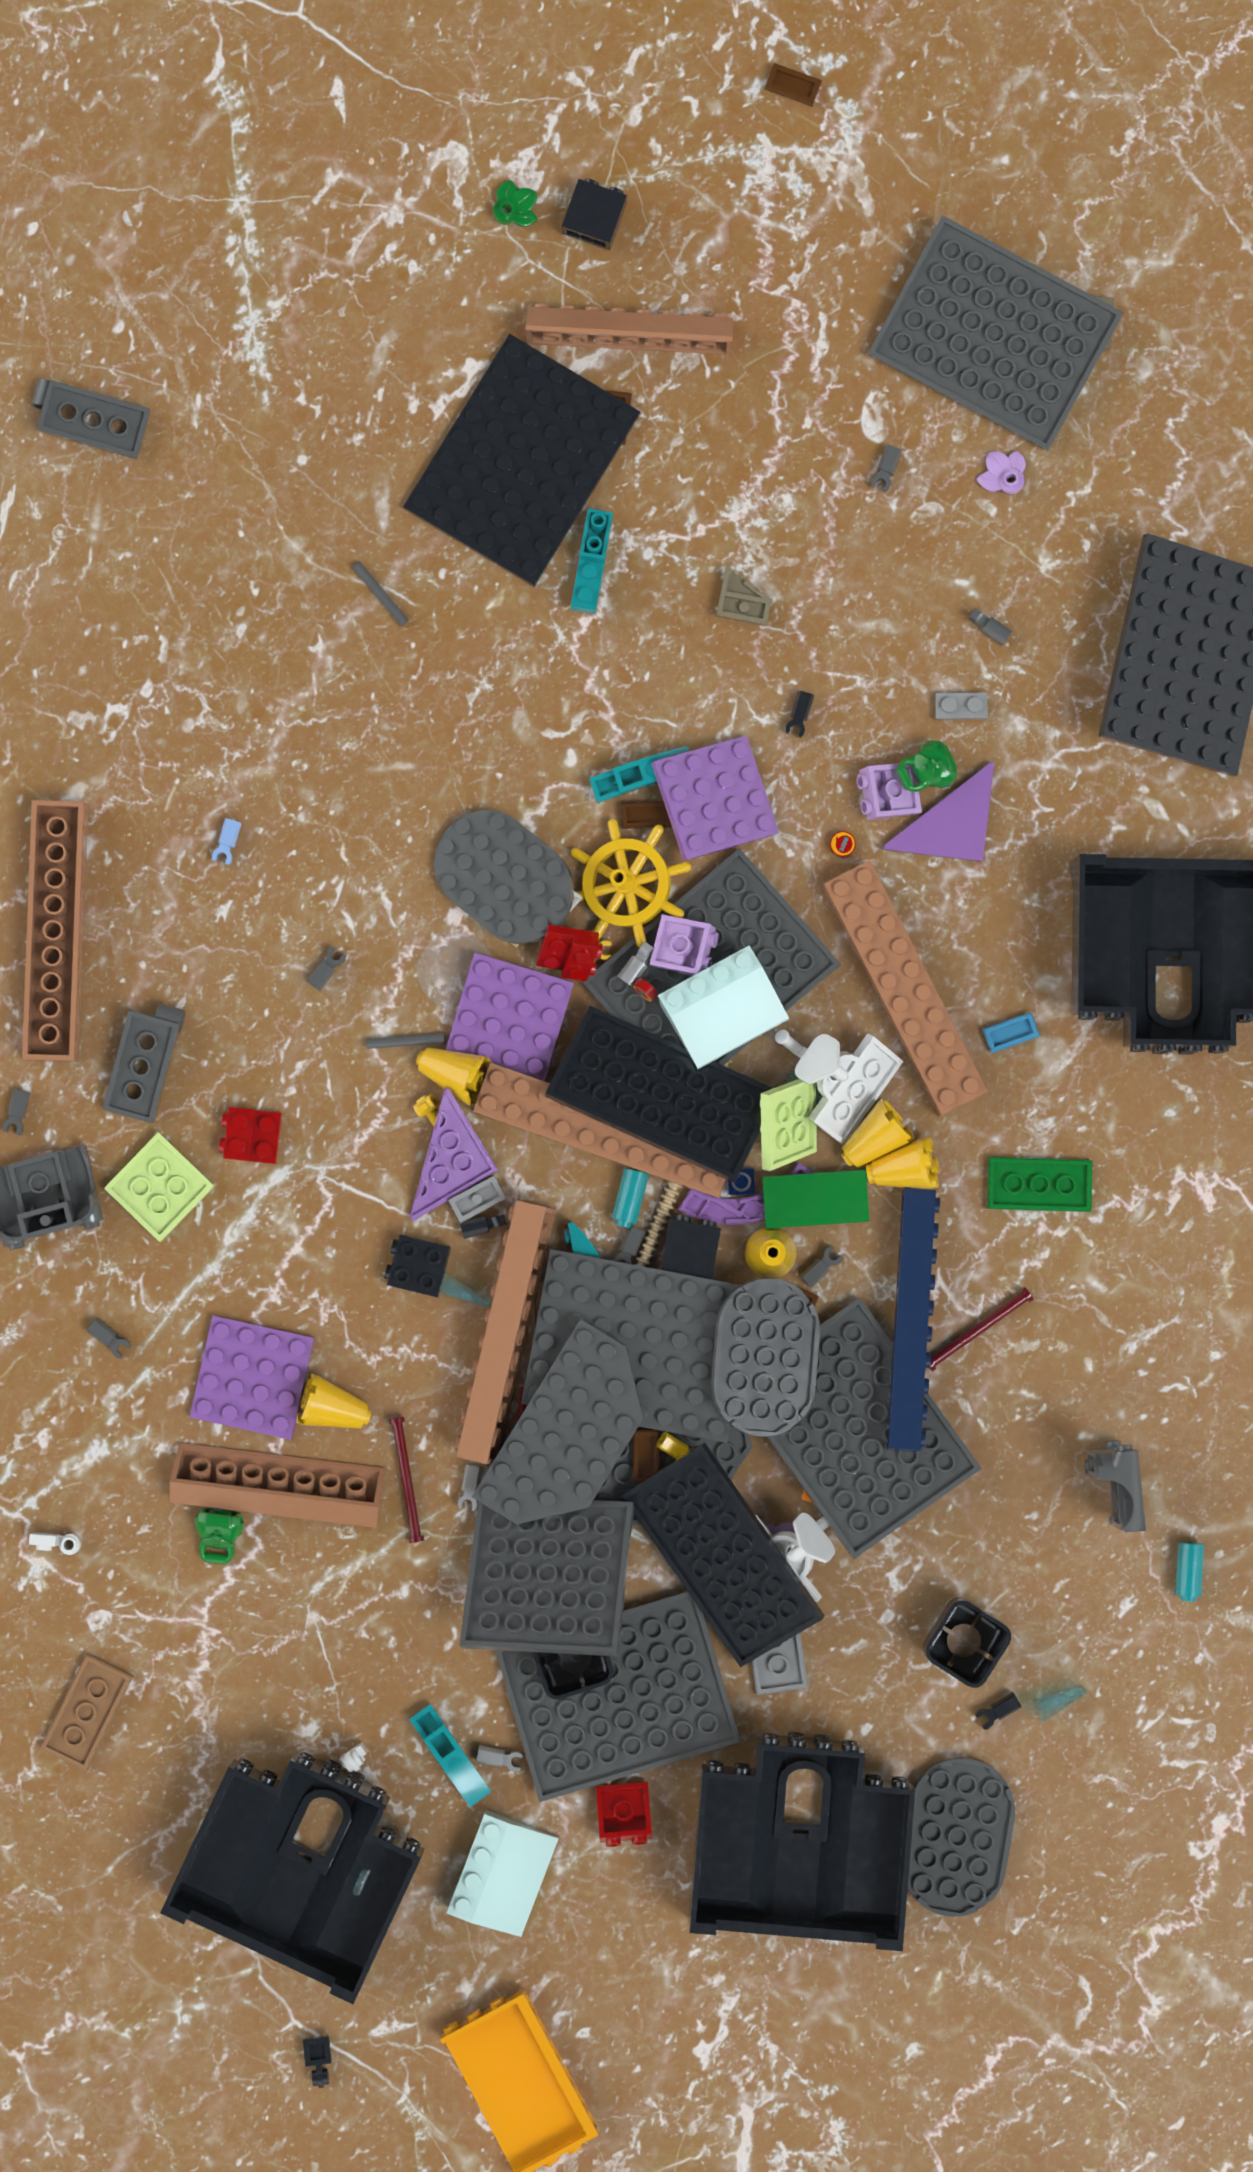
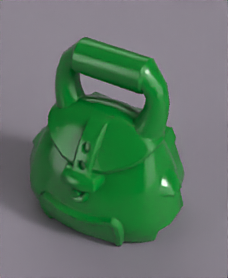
(931, 765)
(218, 1530)

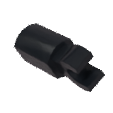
(800, 712)
(481, 1225)
(999, 1709)

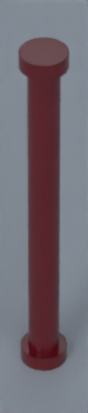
(981, 1327)
(406, 1478)

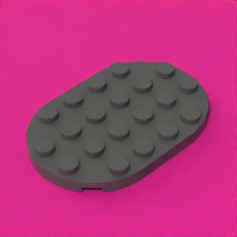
(503, 876)
(765, 1357)
(960, 1836)

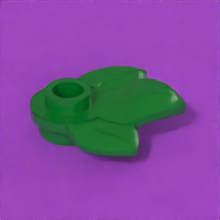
(518, 202)

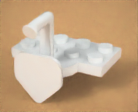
(844, 1079)
(808, 1544)

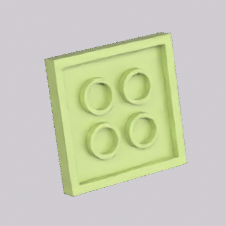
(785, 1124)
(159, 1187)

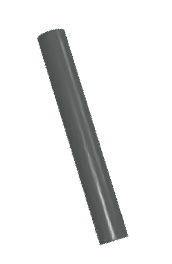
(380, 593)
(411, 1040)

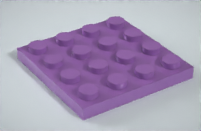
(715, 798)
(510, 1015)
(252, 1377)

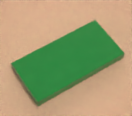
(1039, 1184)
(815, 1199)

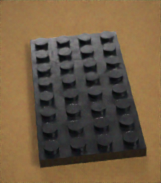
(659, 1094)
(723, 1555)

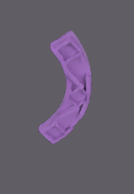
(729, 1210)

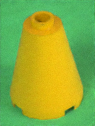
(457, 1070)
(876, 1135)
(757, 1252)
(331, 1406)

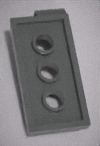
(54, 396)
(165, 1030)

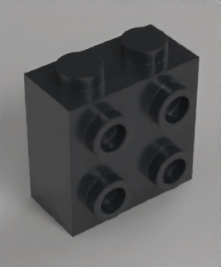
(594, 213)
(691, 1247)
(417, 1265)

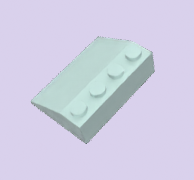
(723, 1007)
(502, 1874)

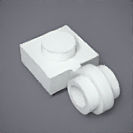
(354, 1758)

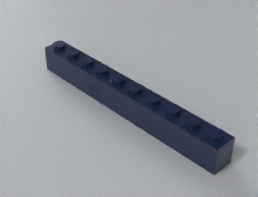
(911, 1320)

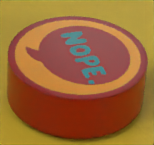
(842, 844)
(645, 989)

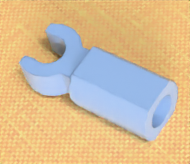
(227, 840)

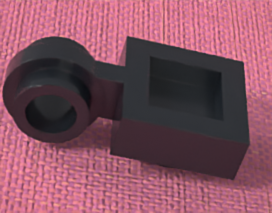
(318, 2052)

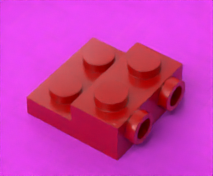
(570, 951)
(251, 1135)
(624, 1813)

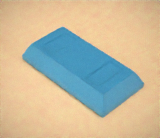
(1011, 1032)

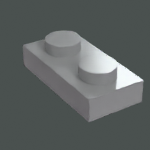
(961, 706)
(477, 1199)

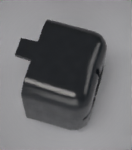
(970, 1669)
(563, 1684)

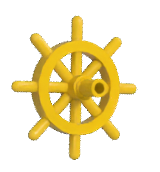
(627, 882)

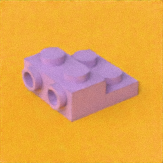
(885, 794)
(683, 945)

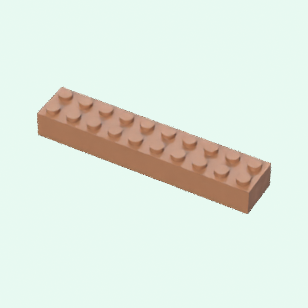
(55, 931)
(904, 988)
(522, 1104)
(505, 1332)

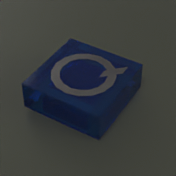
(744, 1184)

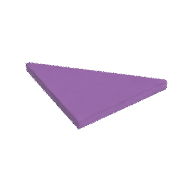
(954, 825)
(452, 1160)

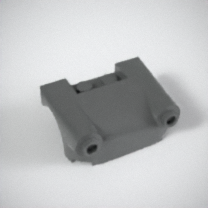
(47, 1196)
(1122, 1468)

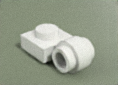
(45, 1541)

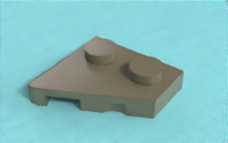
(742, 601)

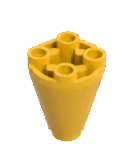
(906, 1167)

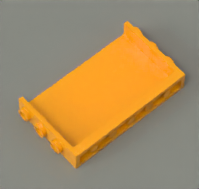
(520, 2083)

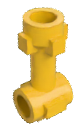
(426, 1107)

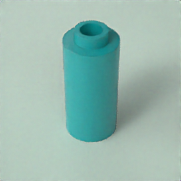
(629, 1197)
(1189, 1570)

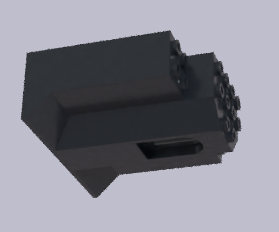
(1150, 909)
(824, 1884)
(296, 1910)

